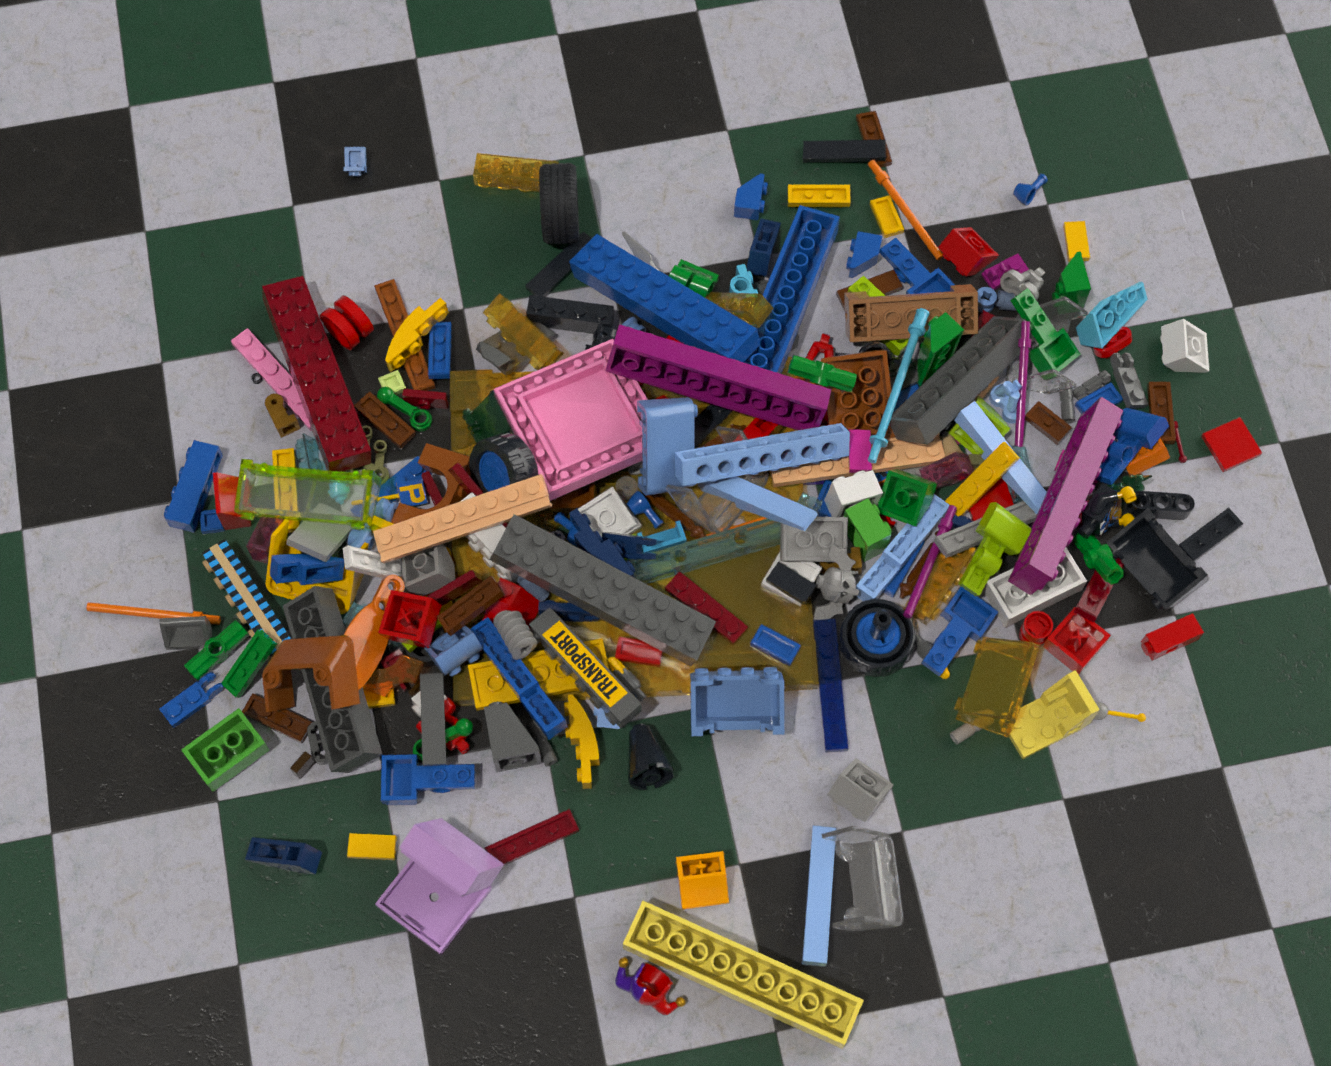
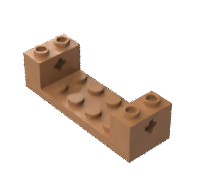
(891, 315)

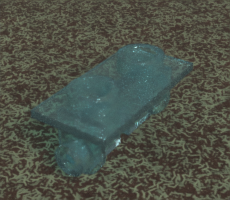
(308, 450)

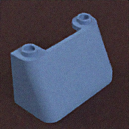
(665, 430)

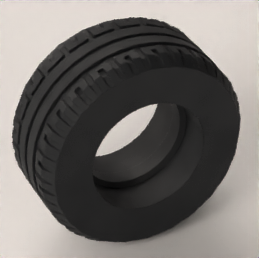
(559, 203)

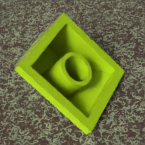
(963, 438)

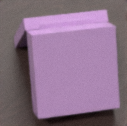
(442, 864)

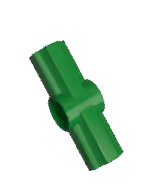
(822, 373)
(1099, 557)
(205, 660)

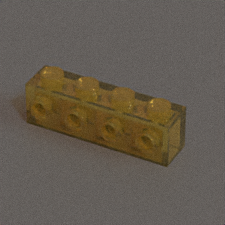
(508, 172)
(746, 306)
(522, 332)
(937, 589)

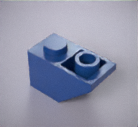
(748, 198)
(865, 253)

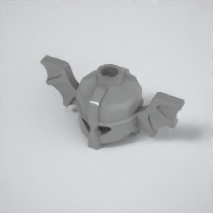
(836, 584)

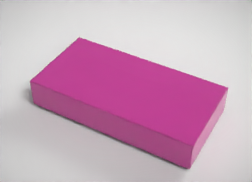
(859, 451)

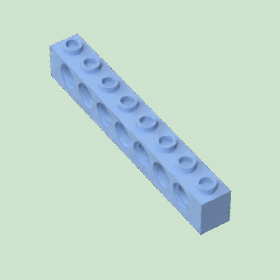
(688, 461)

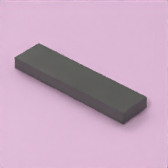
(433, 719)

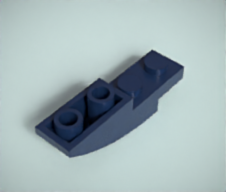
(593, 544)

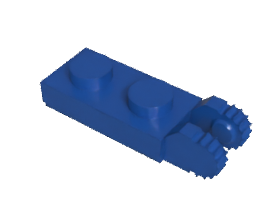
(191, 700)

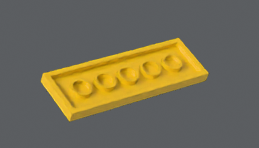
(490, 686)

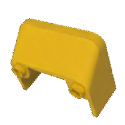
(344, 590)

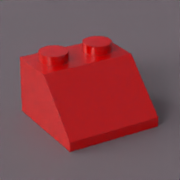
(967, 251)
(225, 495)

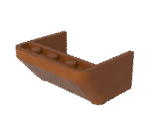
(331, 663)

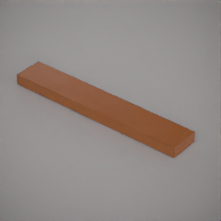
(396, 314)

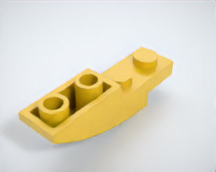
(408, 337)
(581, 733)

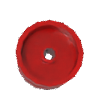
(346, 322)

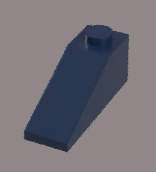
(763, 247)
(284, 855)

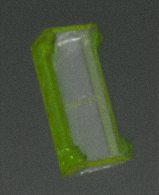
(307, 494)

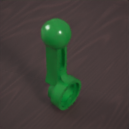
(386, 395)
(462, 728)

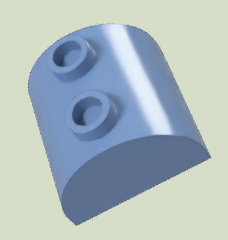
(451, 651)

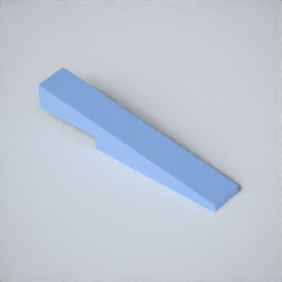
(988, 438)
(761, 502)
(900, 551)
(818, 898)

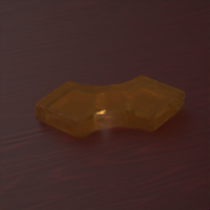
(403, 671)

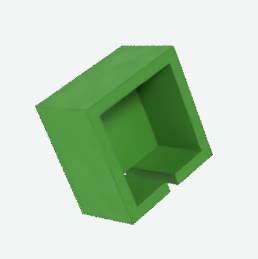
(867, 529)

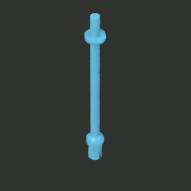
(916, 330)

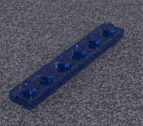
(830, 686)

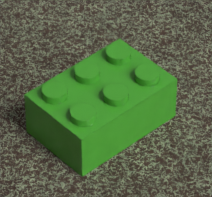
(225, 750)

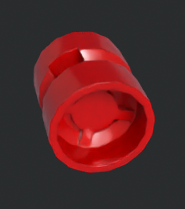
(1036, 627)

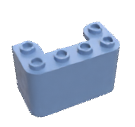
(737, 700)

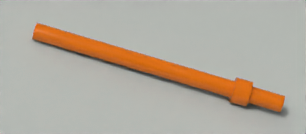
(883, 179)
(146, 612)

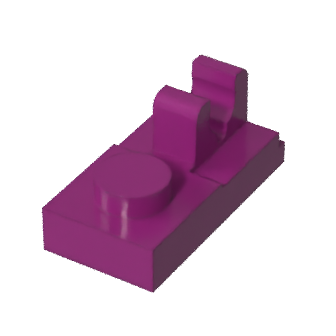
(993, 274)

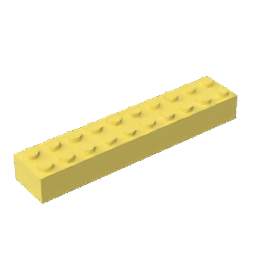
(742, 974)

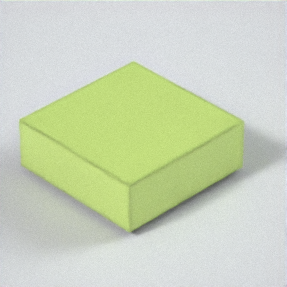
(393, 381)

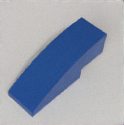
(305, 569)

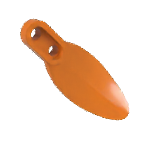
(364, 630)

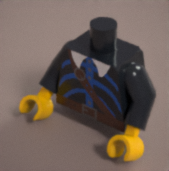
(1105, 510)

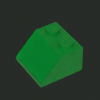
(1073, 282)
(906, 496)

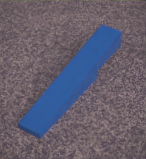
(519, 680)

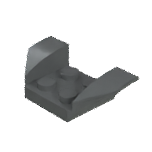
(502, 353)

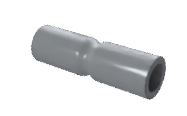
(963, 733)

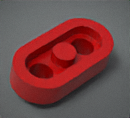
(1115, 344)

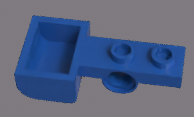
(912, 271)
(1135, 431)
(966, 617)
(404, 778)

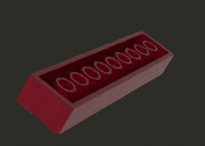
(316, 375)

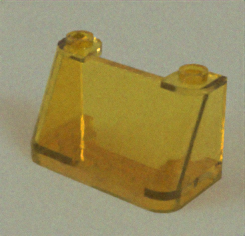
(997, 684)

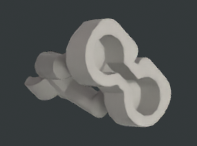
(1014, 283)

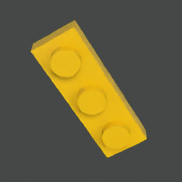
(819, 195)

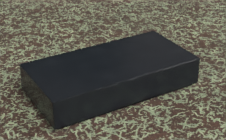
(790, 583)

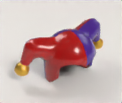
(648, 987)

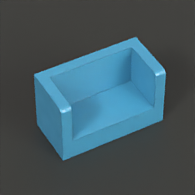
(665, 538)

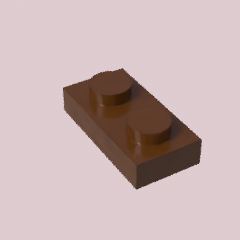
(1047, 422)

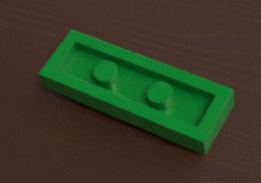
(249, 663)

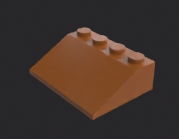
(866, 403)

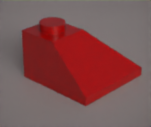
(515, 599)

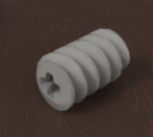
(515, 633)

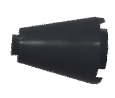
(647, 760)

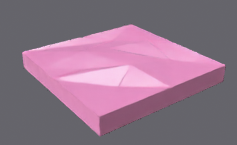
(576, 419)

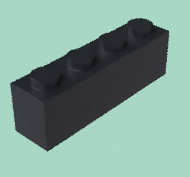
(569, 314)

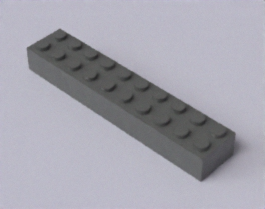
(602, 590)

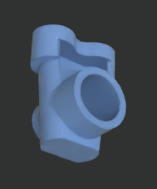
(359, 537)

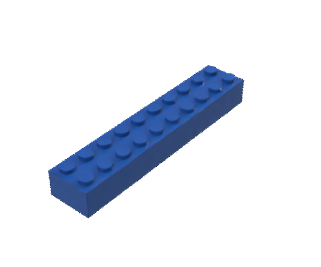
(793, 285)
(663, 300)

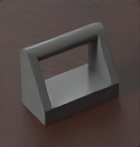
(185, 632)

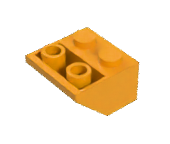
(702, 880)

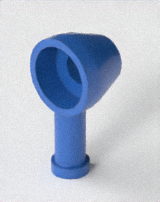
(1026, 192)
(639, 504)
(560, 518)

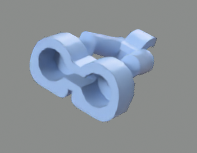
(1006, 397)

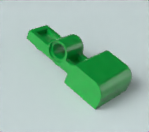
(1054, 346)

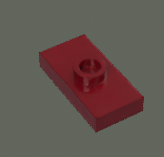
(425, 399)

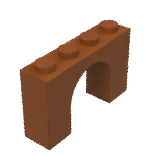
(438, 462)

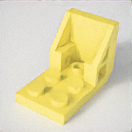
(1054, 716)

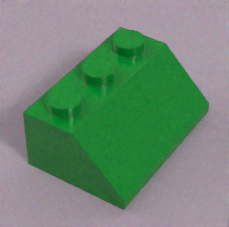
(937, 346)

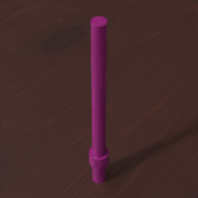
(1024, 344)
(944, 526)

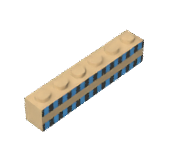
(243, 593)

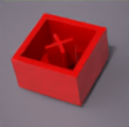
(409, 619)
(1076, 641)

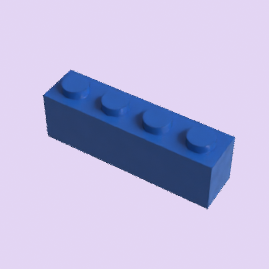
(193, 486)

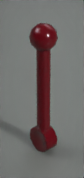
(1182, 458)

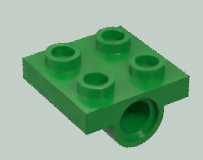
(694, 277)

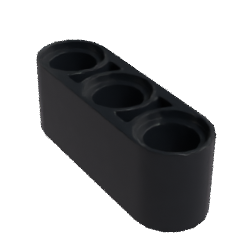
(1168, 500)

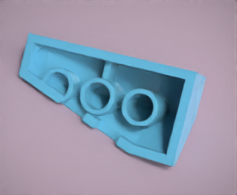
(1110, 316)

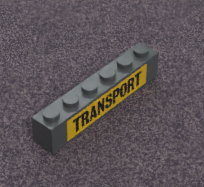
(585, 668)

